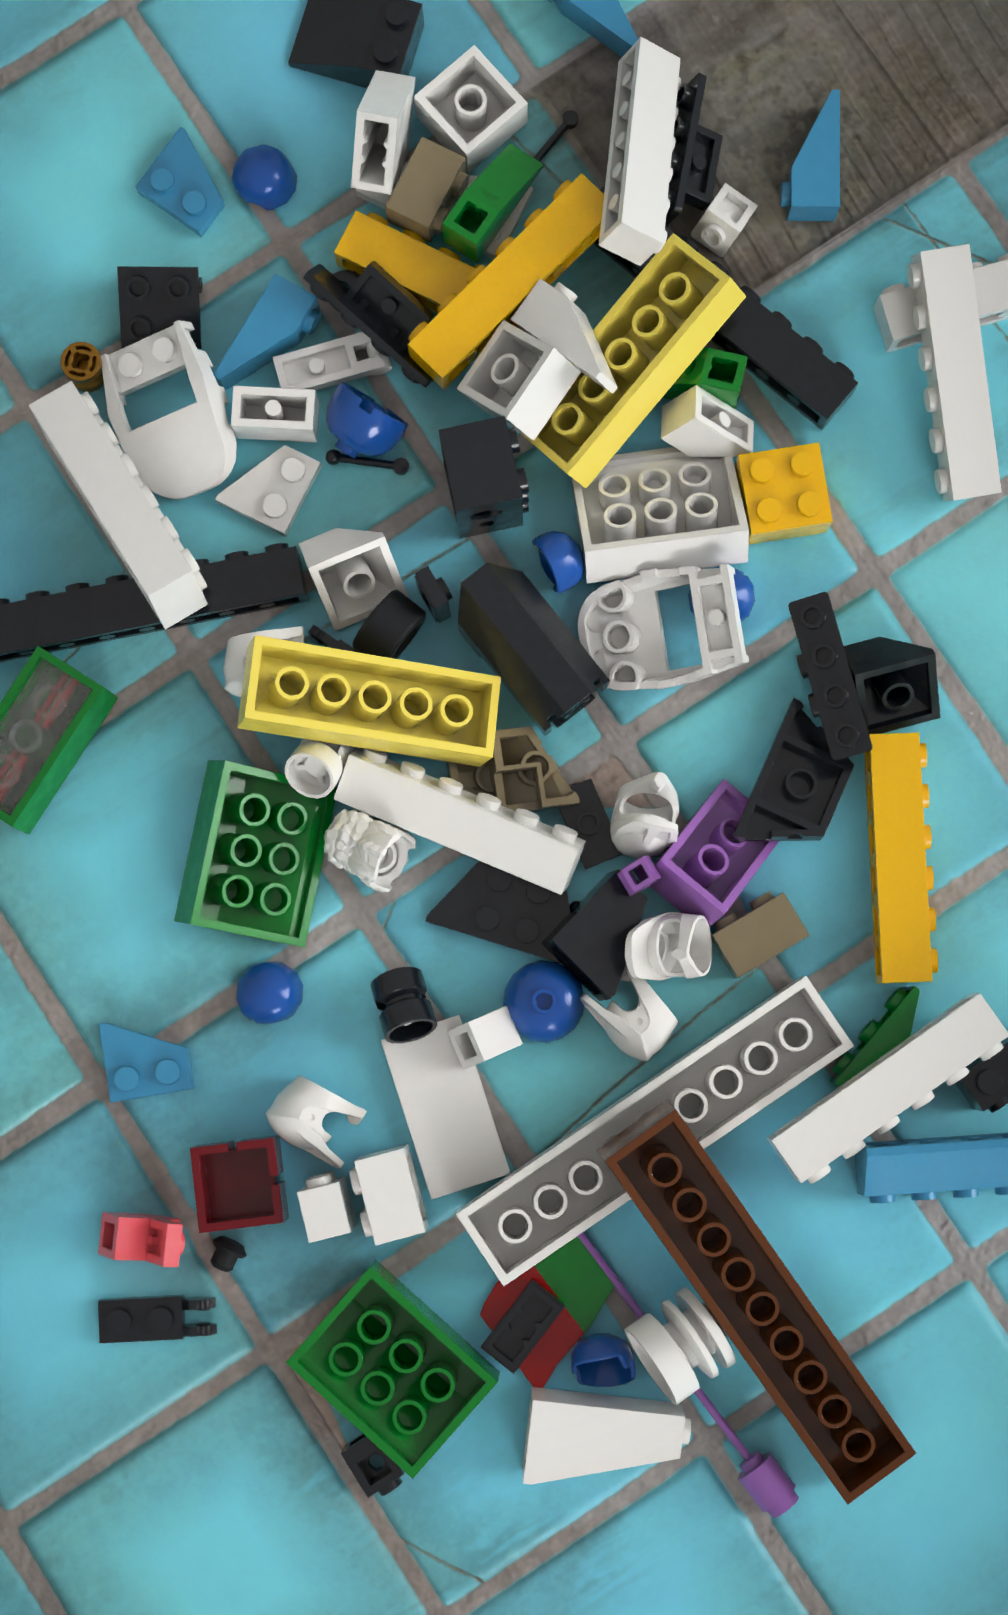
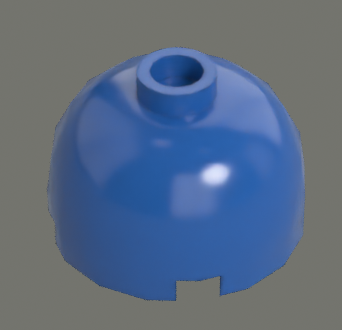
(362, 423)
(544, 1001)

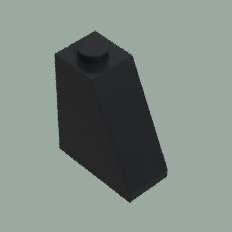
(595, 934)

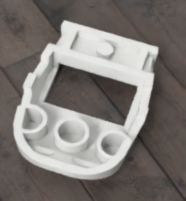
(188, 447)
(625, 630)

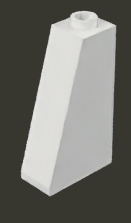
(598, 1433)

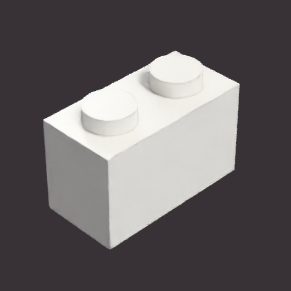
(275, 414)
(326, 1207)

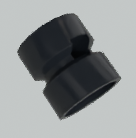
(403, 1004)

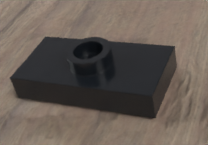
(434, 593)
(591, 824)
(523, 1326)

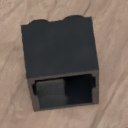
(483, 476)

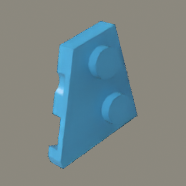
(182, 185)
(143, 1064)

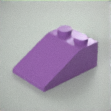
(705, 866)

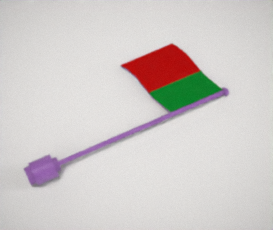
(583, 1283)

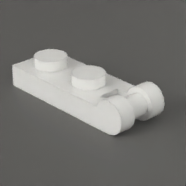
(329, 363)

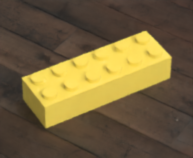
(647, 345)
(369, 701)

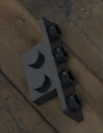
(694, 154)
(379, 309)
(830, 676)

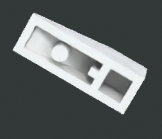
(557, 321)

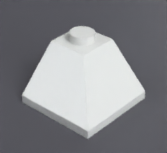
(351, 572)

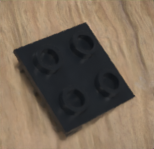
(156, 298)

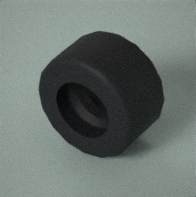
(390, 626)

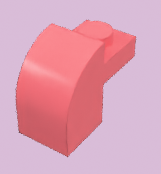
(141, 1238)

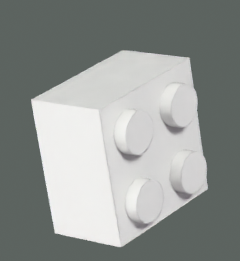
(471, 108)
(519, 379)
(389, 1194)

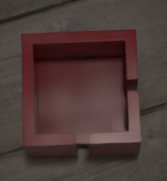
(239, 1184)

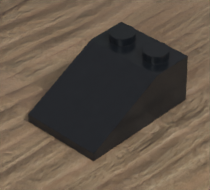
(357, 38)

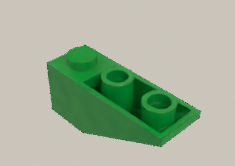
(489, 202)
(715, 372)
(879, 1036)

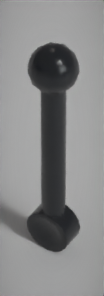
(570, 121)
(399, 466)

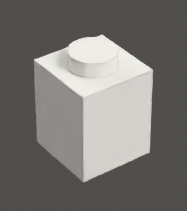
(484, 1037)

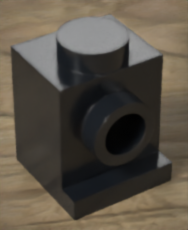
(370, 1478)

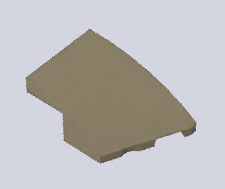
(517, 774)

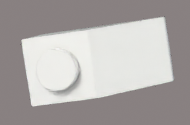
(705, 426)

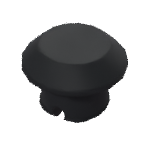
(226, 1253)

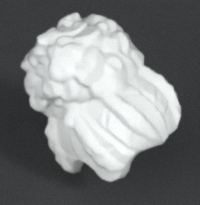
(368, 848)

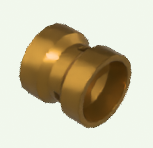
(89, 373)

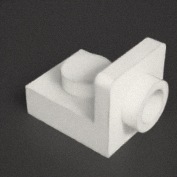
(723, 220)

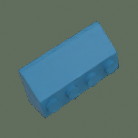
(933, 1166)

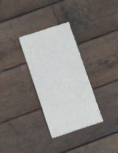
(446, 1112)

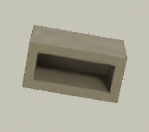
(427, 189)
(758, 934)

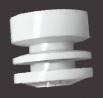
(680, 1345)

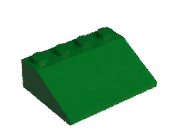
(254, 855)
(394, 1368)

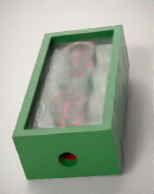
(43, 732)

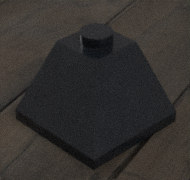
(894, 683)

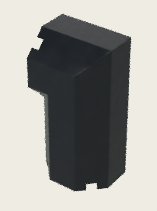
(527, 645)

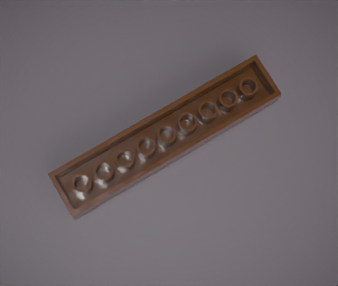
(756, 1301)

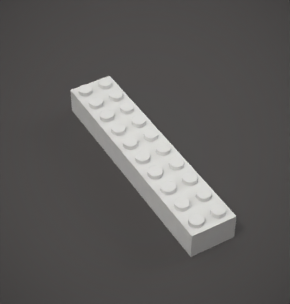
(709, 1087)

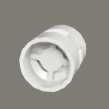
(316, 767)

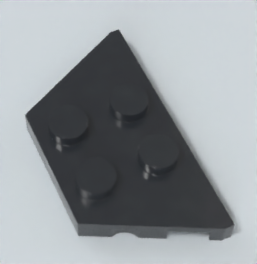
(795, 785)
(502, 910)

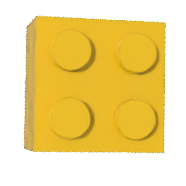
(784, 493)

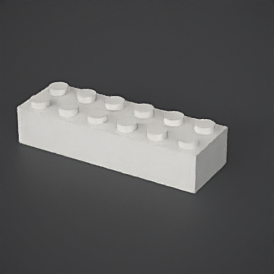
(121, 503)

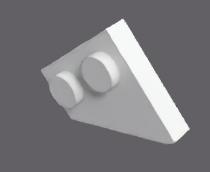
(273, 489)

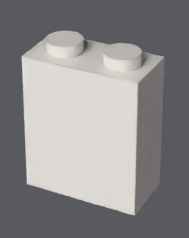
(382, 132)

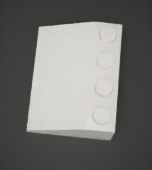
(660, 514)

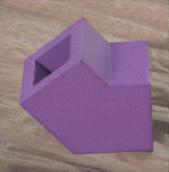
(644, 870)

